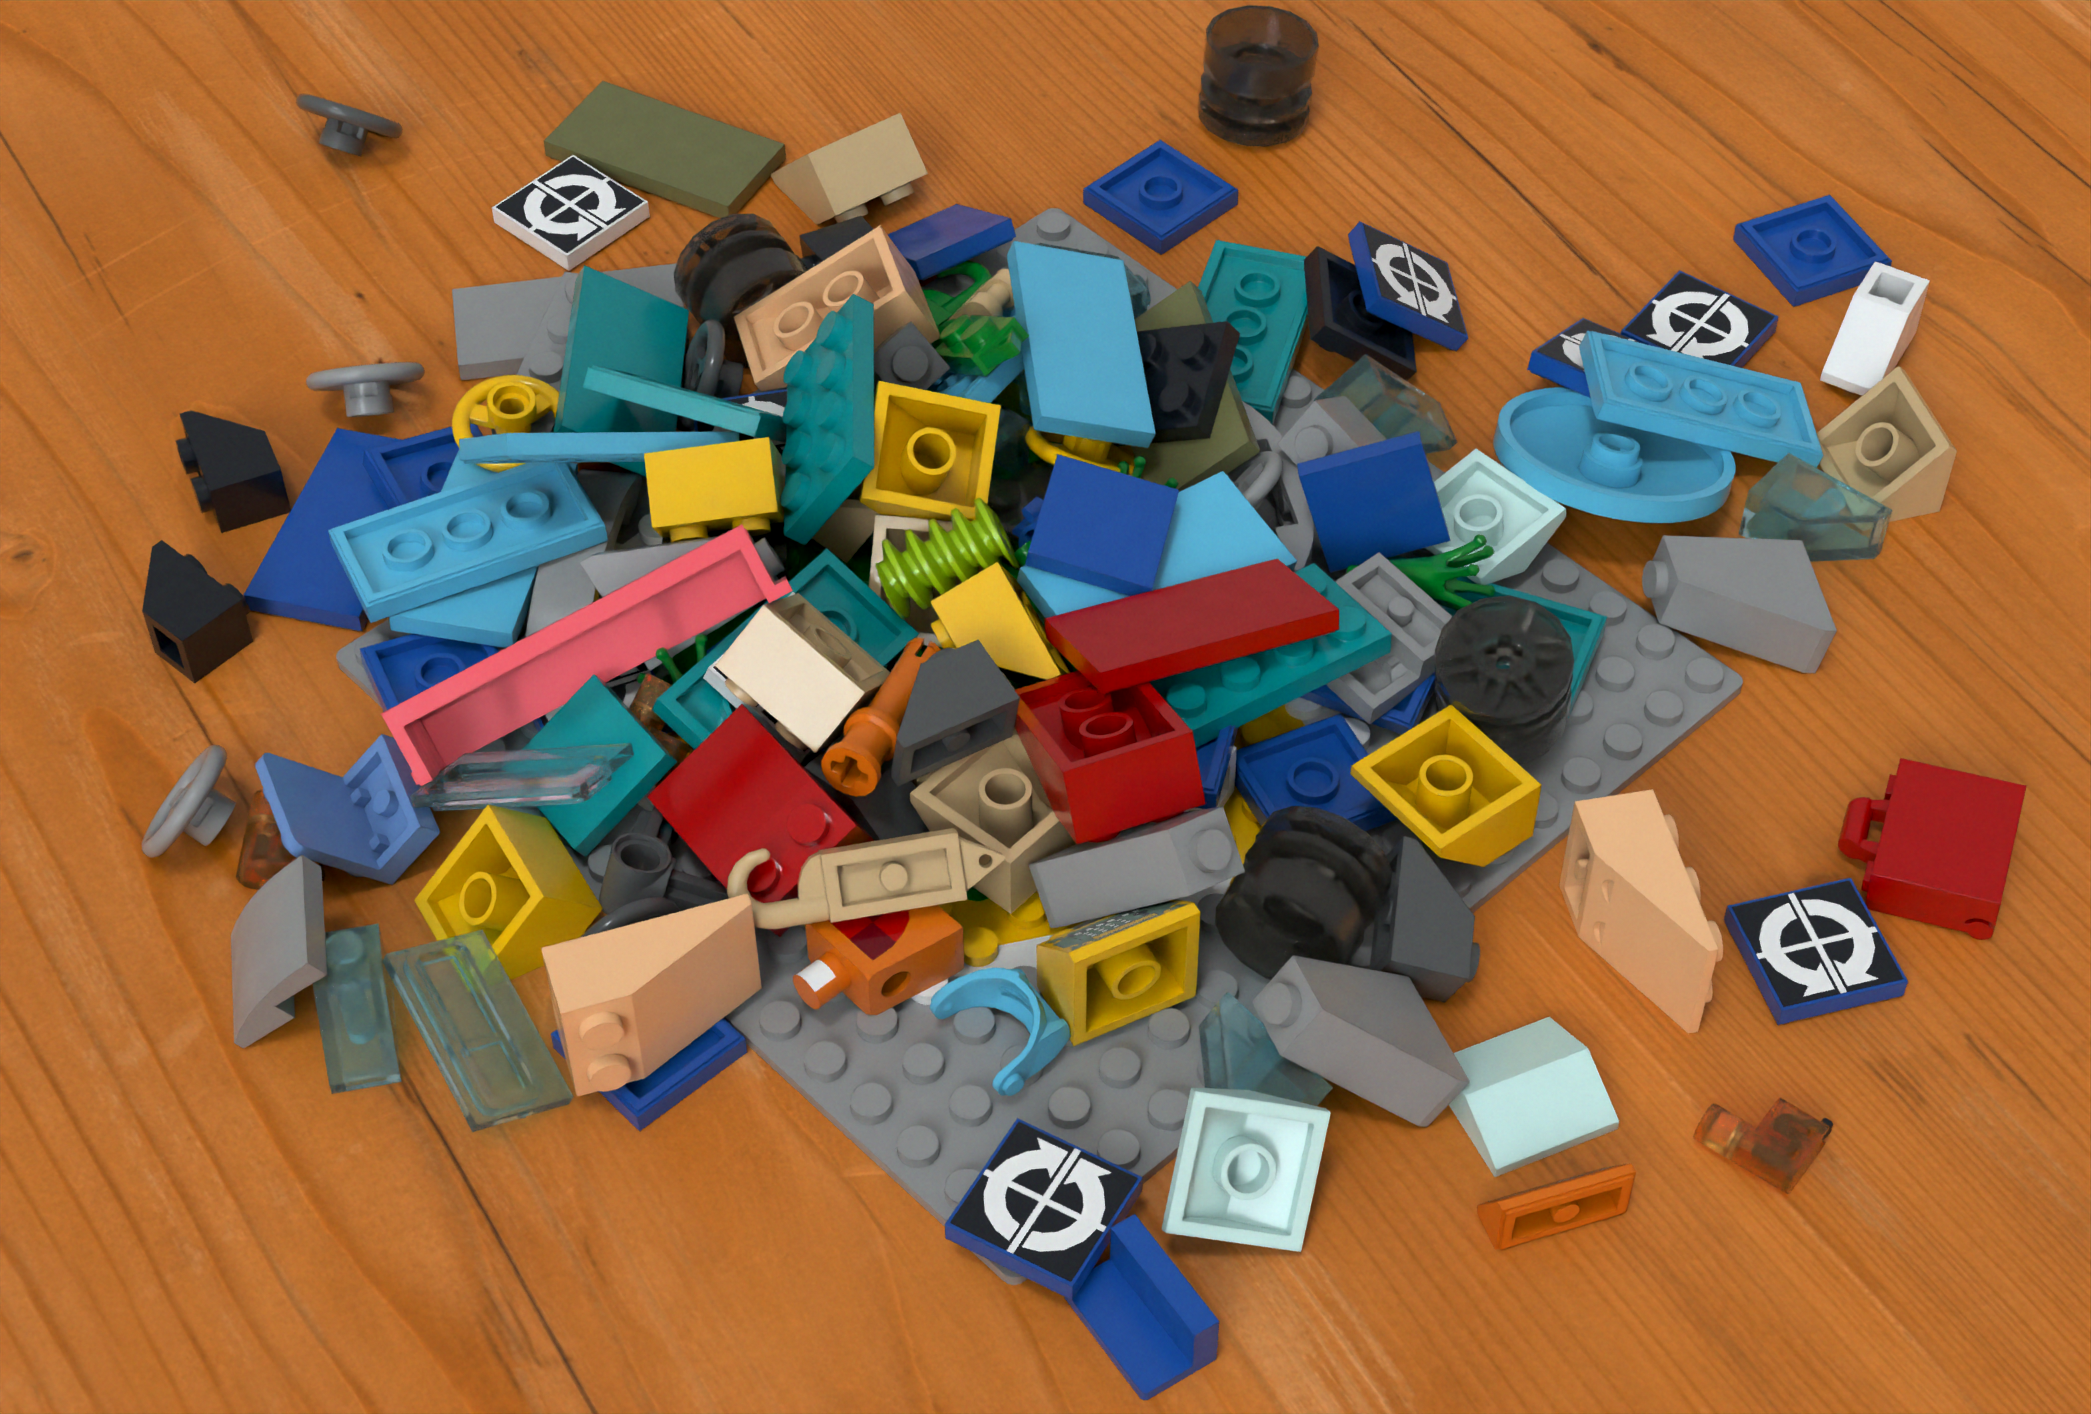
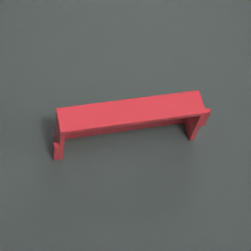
(595, 640)

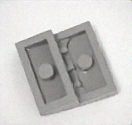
(1415, 630)
(277, 950)

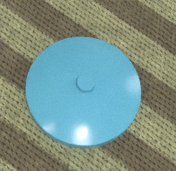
(1608, 467)

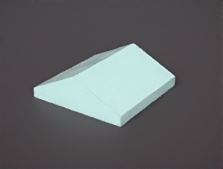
(1495, 503)
(1531, 1096)
(1246, 1168)

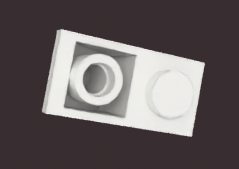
(1875, 328)

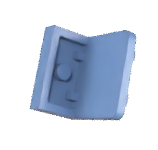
(353, 820)

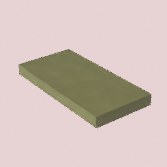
(666, 150)
(1232, 434)

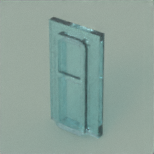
(523, 777)
(477, 1030)

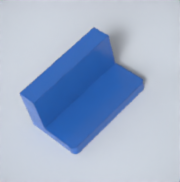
(1146, 1313)

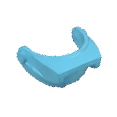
(1012, 993)

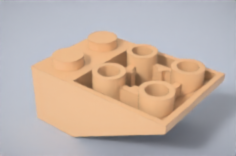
(1641, 902)

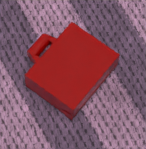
(1939, 846)

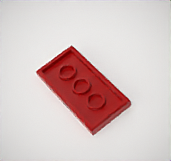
(1191, 625)

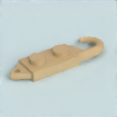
(871, 878)

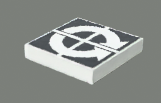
(570, 212)

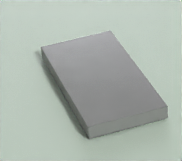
(501, 319)

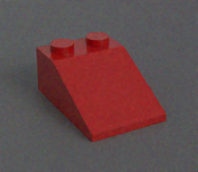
(1107, 755)
(750, 795)

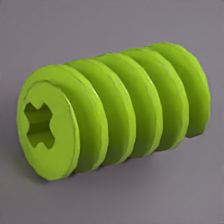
(942, 558)

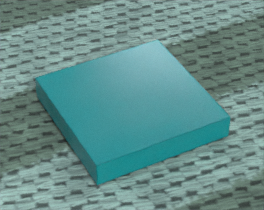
(602, 718)

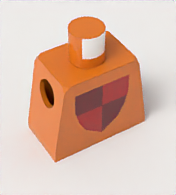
(880, 958)

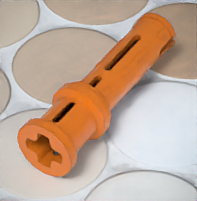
(872, 731)

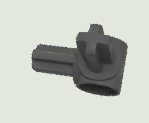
(644, 868)

